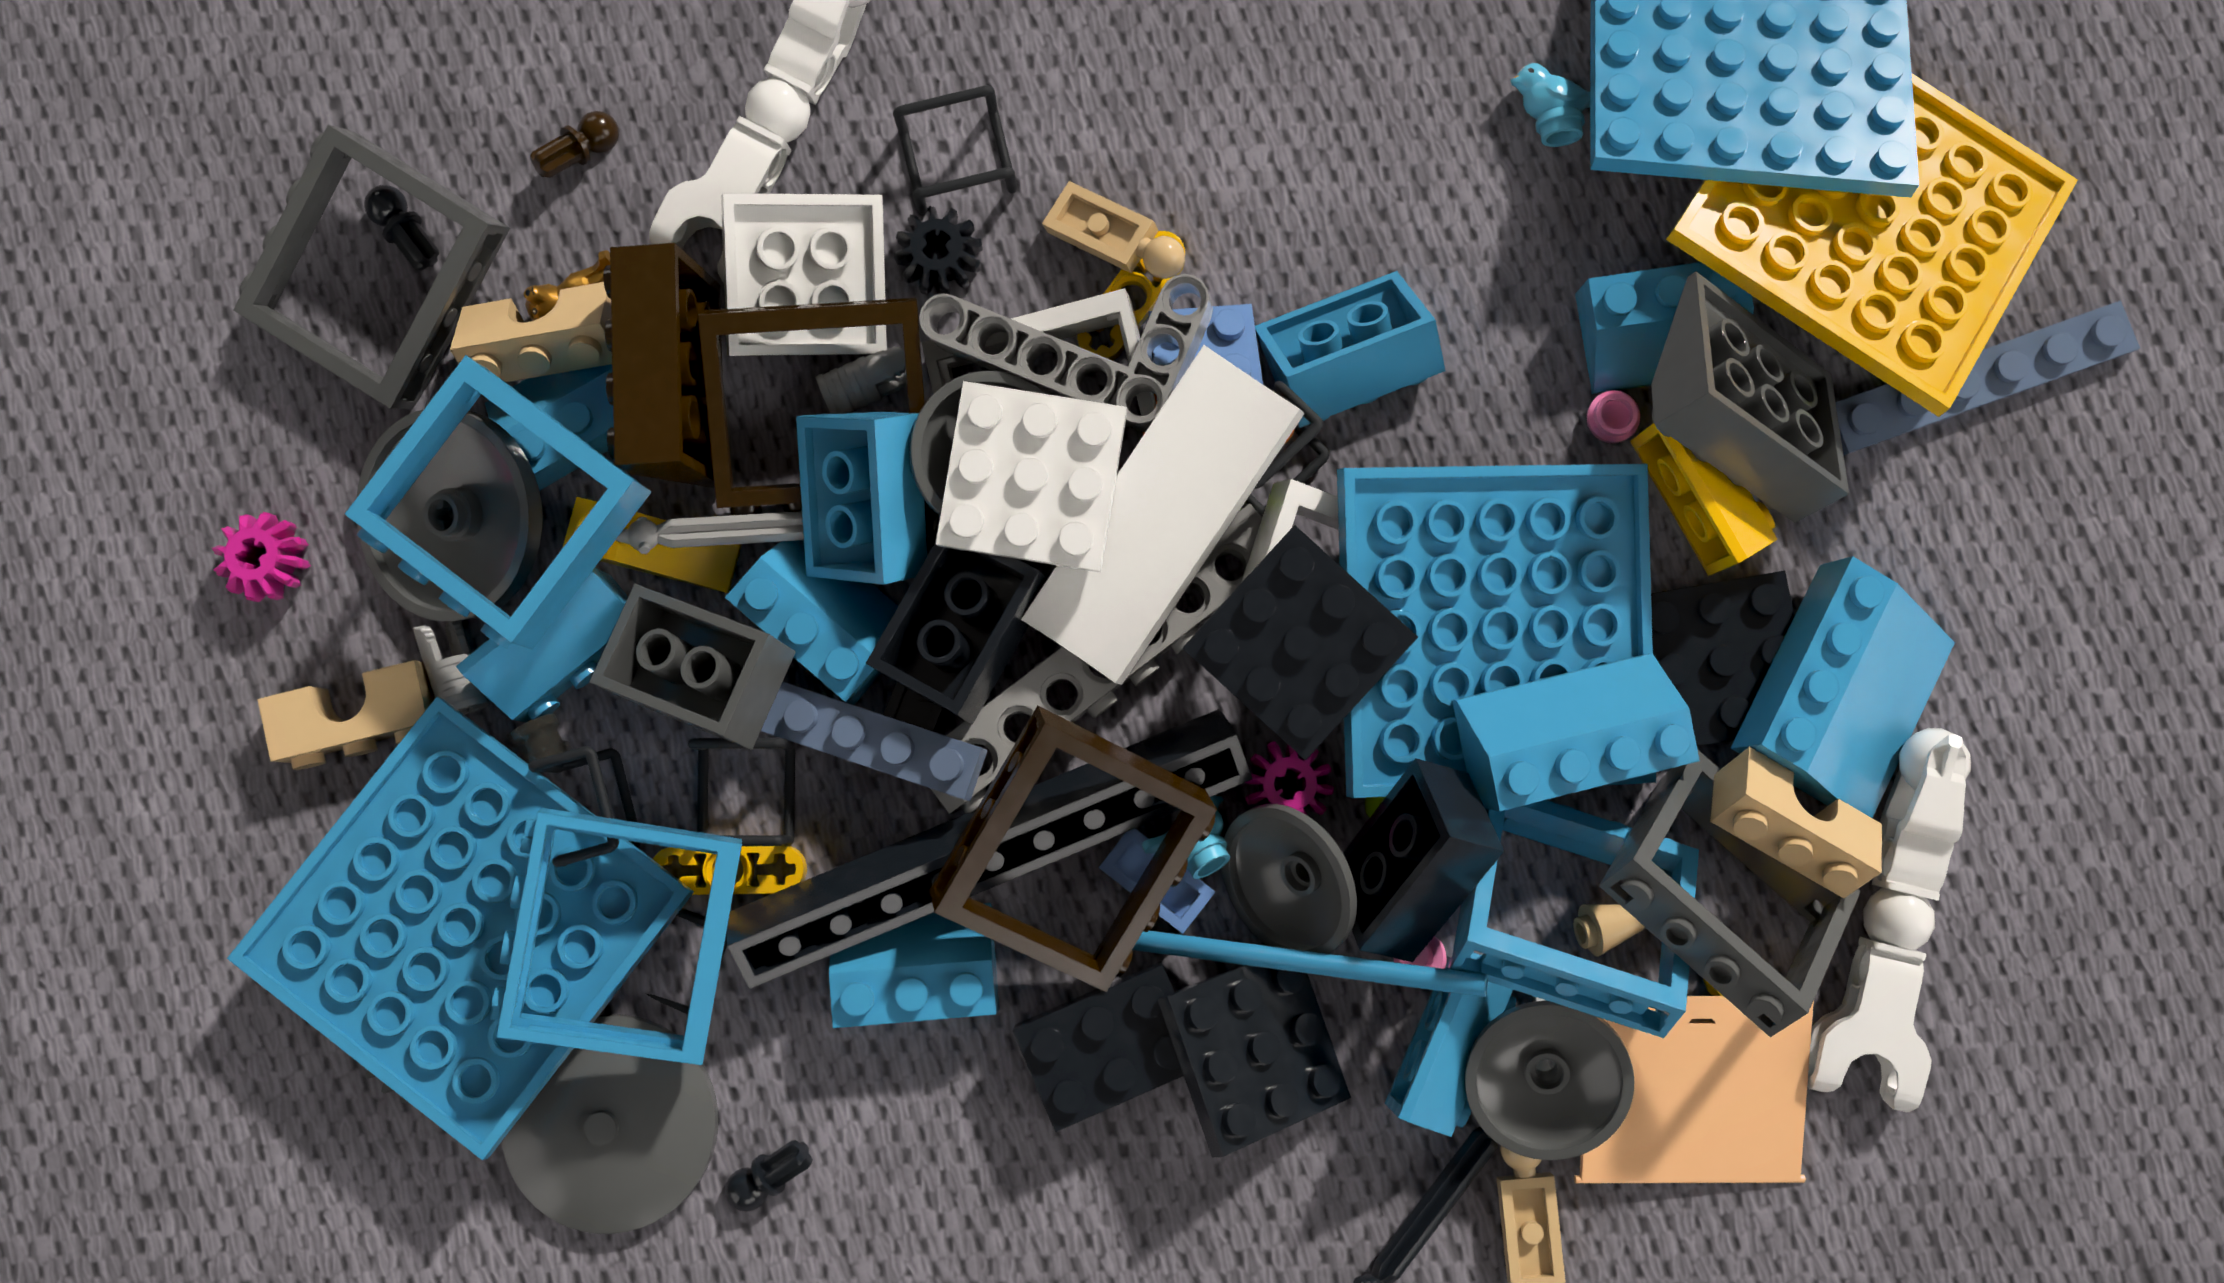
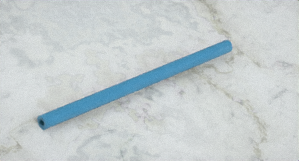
(1314, 963)

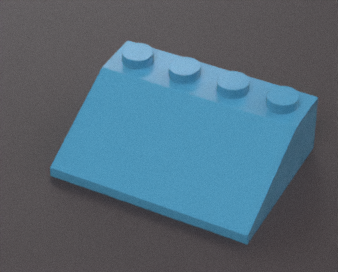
(1847, 685)

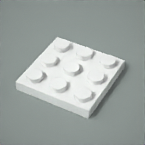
(803, 253)
(1031, 476)

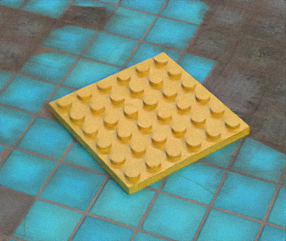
(1892, 277)

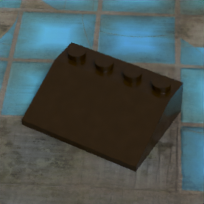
(658, 363)

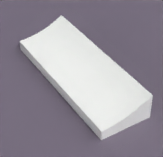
(1167, 514)

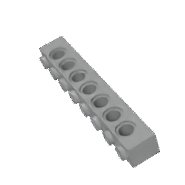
(1096, 693)

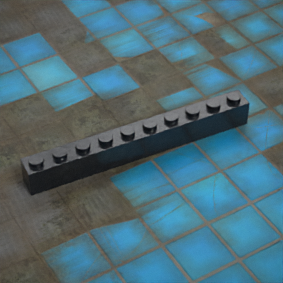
(895, 881)

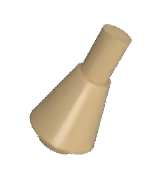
(1604, 927)

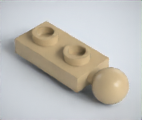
(1112, 232)
(1530, 1222)

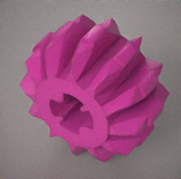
(246, 547)
(1278, 769)

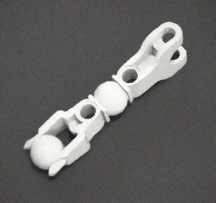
(775, 112)
(1887, 971)

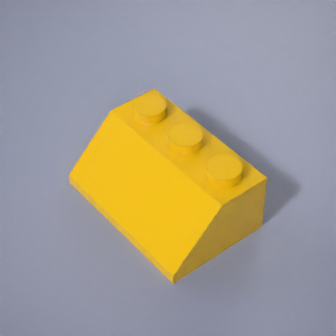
(1713, 513)

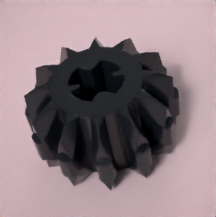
(943, 231)

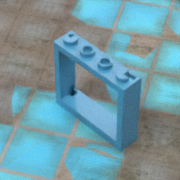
(573, 562)
(519, 944)
(1560, 975)

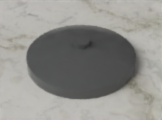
(468, 510)
(614, 1137)

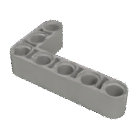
(1074, 362)

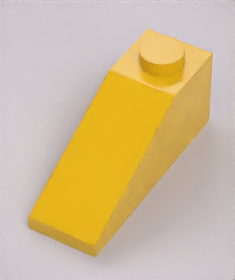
(701, 566)

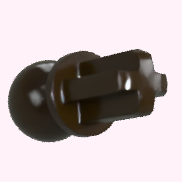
(594, 133)

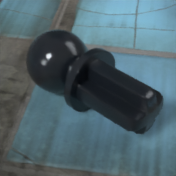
(389, 208)
(767, 1176)

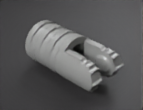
(863, 380)
(443, 674)

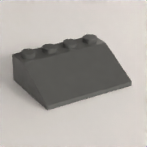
(1749, 403)

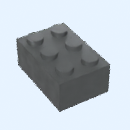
(693, 666)

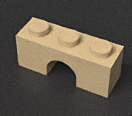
(559, 342)
(304, 726)
(1759, 805)

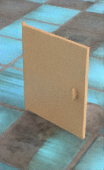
(1710, 1102)

